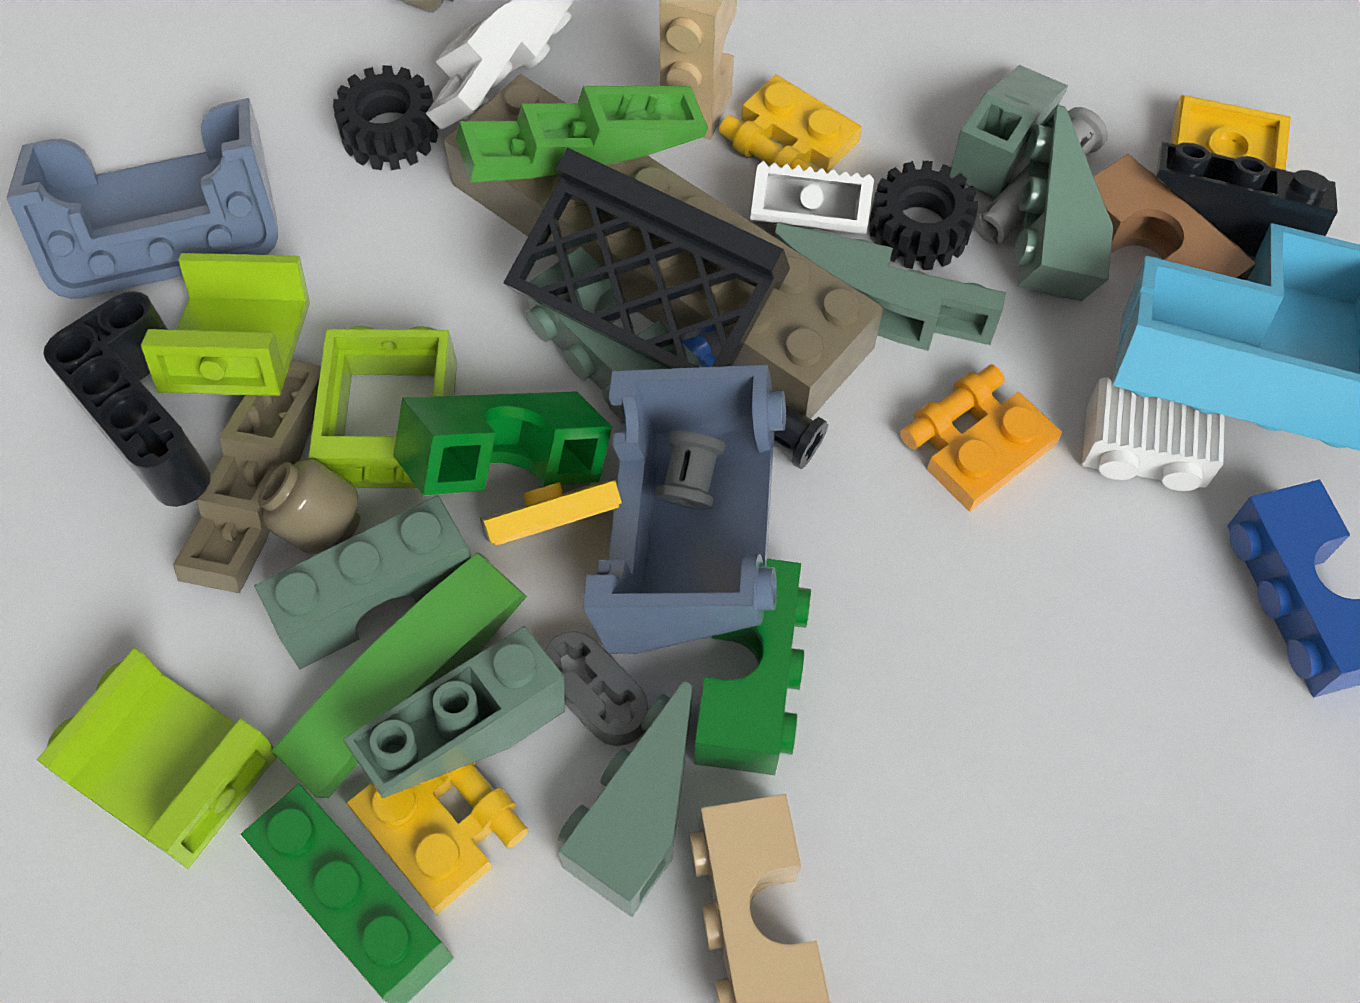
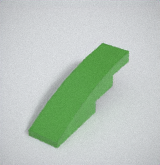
(604, 125)
(419, 648)

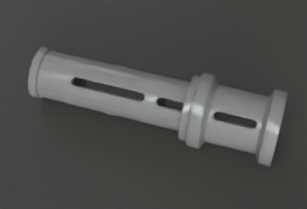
(1004, 212)

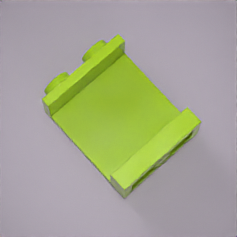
(235, 326)
(158, 757)

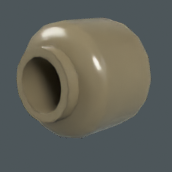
(309, 505)

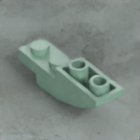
(912, 300)

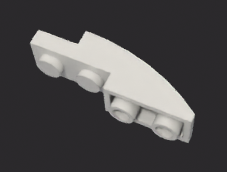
(493, 49)

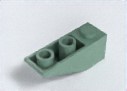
(997, 130)
(1065, 219)
(462, 716)
(632, 825)

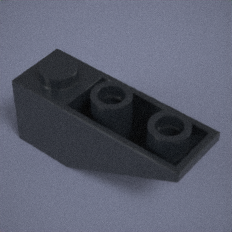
(1246, 193)

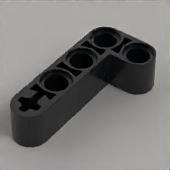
(102, 370)

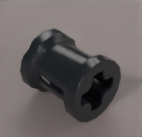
(800, 437)

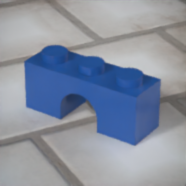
(1281, 542)

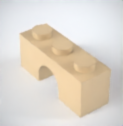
(693, 55)
(743, 852)

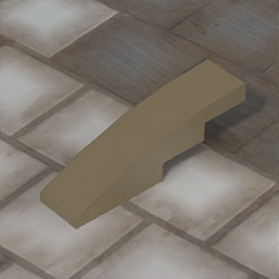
(253, 444)

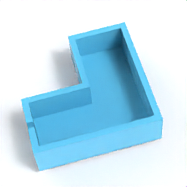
(1256, 347)

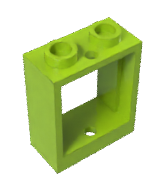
(366, 351)

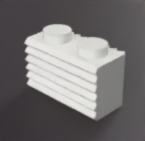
(812, 198)
(1151, 438)

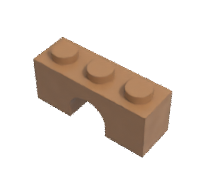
(1155, 217)

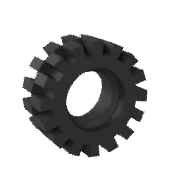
(382, 95)
(924, 190)

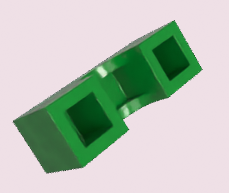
(453, 439)
(745, 718)
(347, 897)

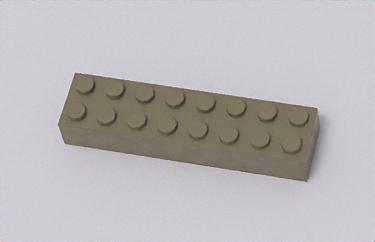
(808, 330)

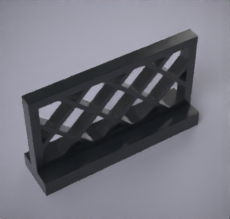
(656, 217)

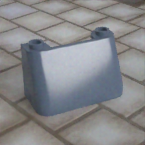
(135, 222)
(675, 567)

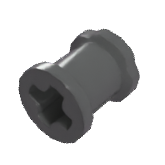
(690, 469)

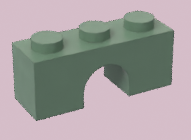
(585, 350)
(326, 595)

